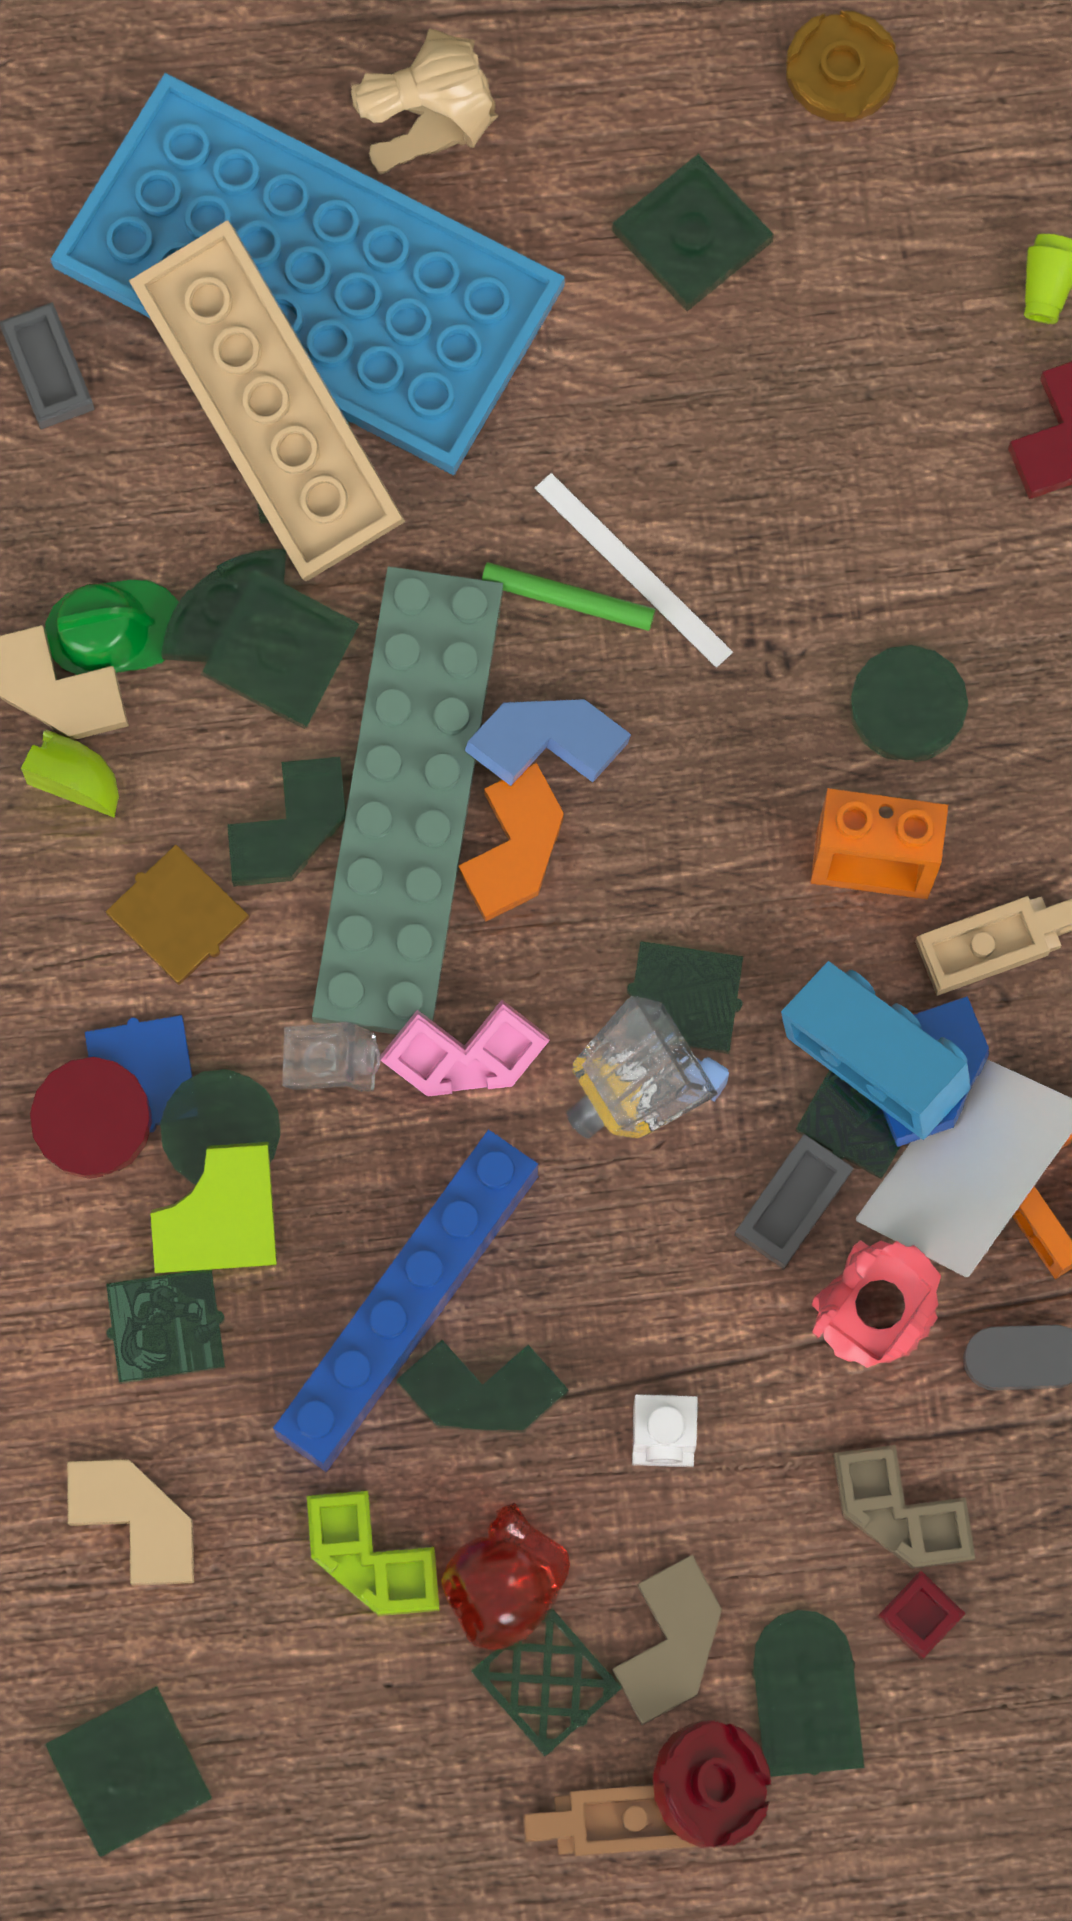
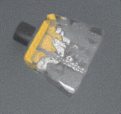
(637, 1074)

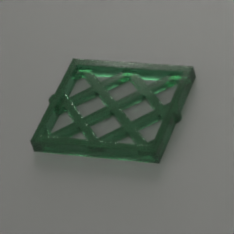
(578, 1716)

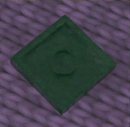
(692, 232)
(280, 649)
(129, 1771)

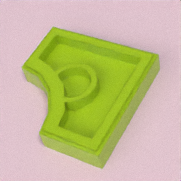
(224, 1218)

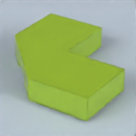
(381, 1580)

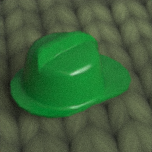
(110, 626)

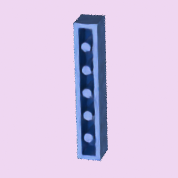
(406, 1301)

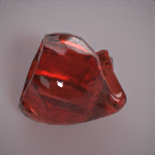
(505, 1581)

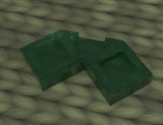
(281, 848)
(504, 1403)

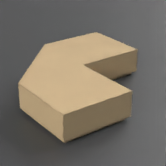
(71, 705)
(124, 1495)

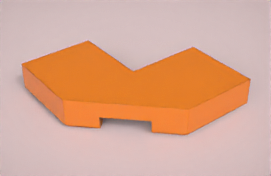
(517, 867)

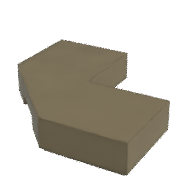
(914, 1533)
(674, 1668)

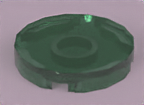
(908, 703)
(216, 1110)

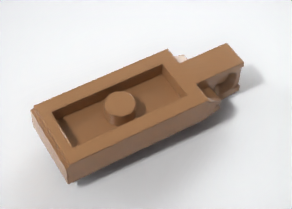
(604, 1823)

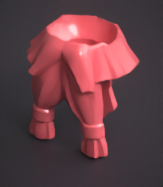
(838, 1313)

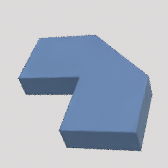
(566, 727)

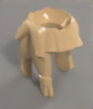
(439, 86)

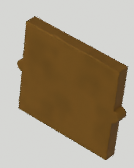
(177, 914)

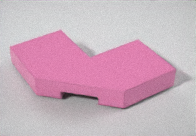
(490, 1059)

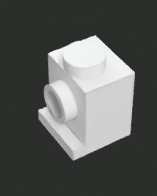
(664, 1430)

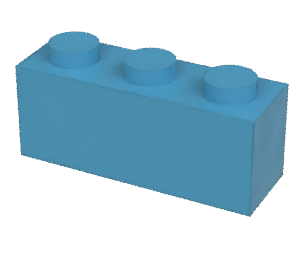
(877, 1048)

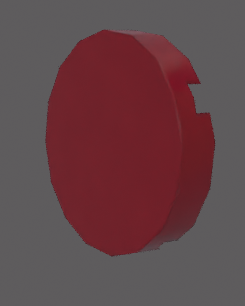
(91, 1117)
(711, 1784)

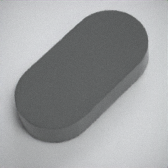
(1020, 1357)

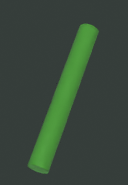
(570, 596)

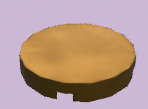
(842, 66)

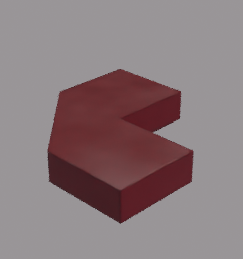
(1046, 456)

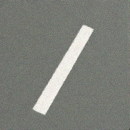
(633, 570)

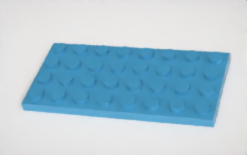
(389, 298)

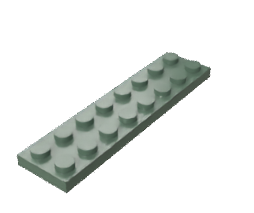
(407, 800)

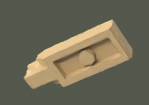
(992, 942)

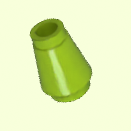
(1048, 277)

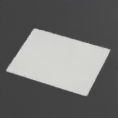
(968, 1181)

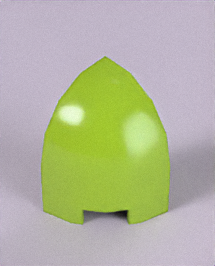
(72, 773)

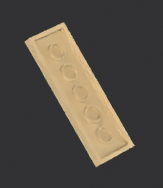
(267, 401)

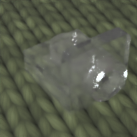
(330, 1057)

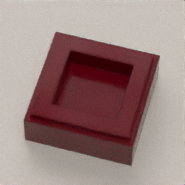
(921, 1615)

